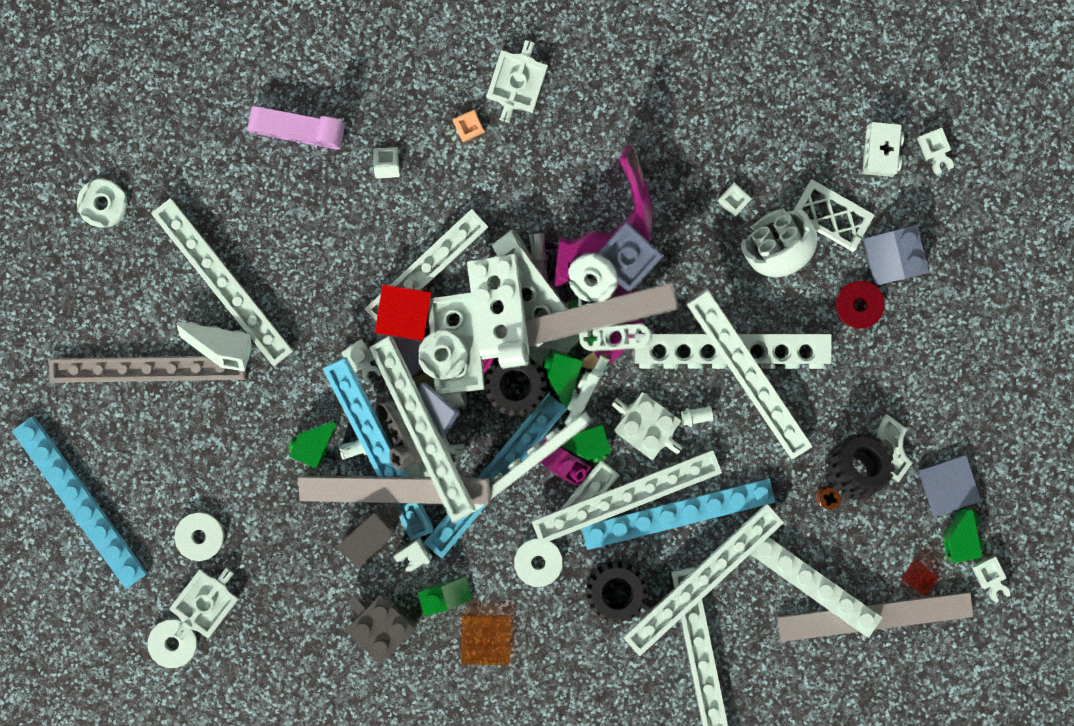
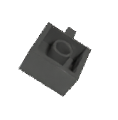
(371, 534)
(379, 625)

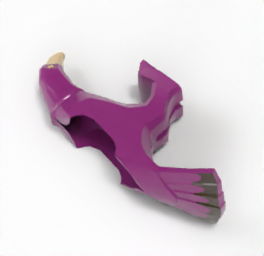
(594, 241)

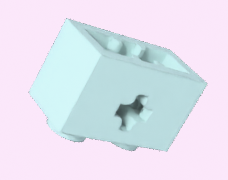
(874, 159)

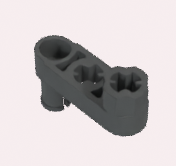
(405, 451)

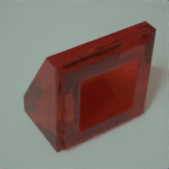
(919, 578)

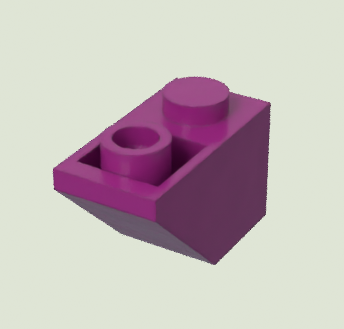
(566, 465)

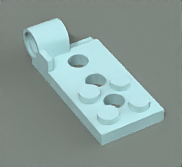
(530, 277)
(513, 348)
(472, 377)

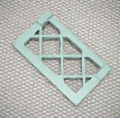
(850, 207)

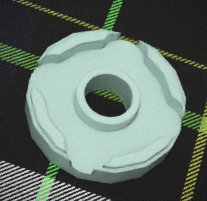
(116, 203)
(595, 265)
(456, 355)
(185, 536)
(544, 575)
(162, 653)

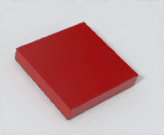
(402, 312)

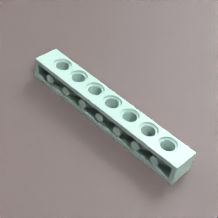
(818, 344)

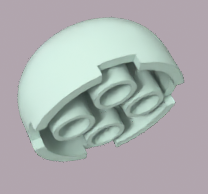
(786, 253)

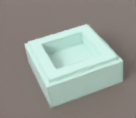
(734, 199)

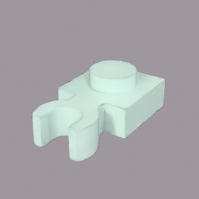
(935, 146)
(361, 358)
(989, 575)

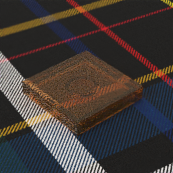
(485, 640)

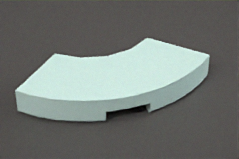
(892, 435)

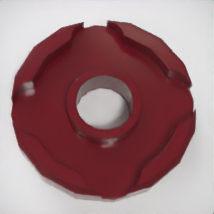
(873, 300)

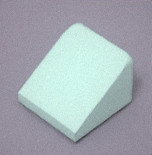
(386, 162)

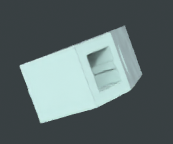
(221, 346)

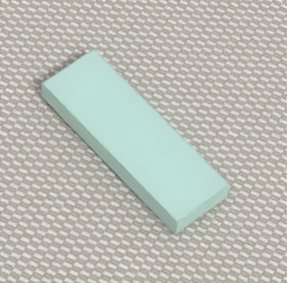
(596, 482)

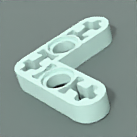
(603, 334)

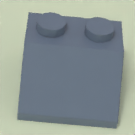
(895, 255)

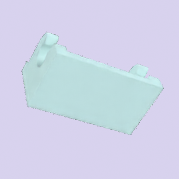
(417, 553)

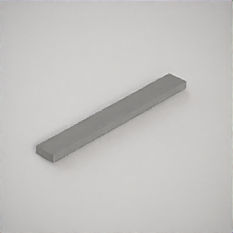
(598, 315)
(139, 369)
(383, 489)
(894, 615)

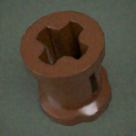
(828, 504)

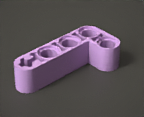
(320, 132)

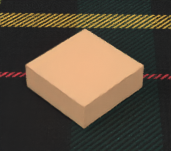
(468, 125)

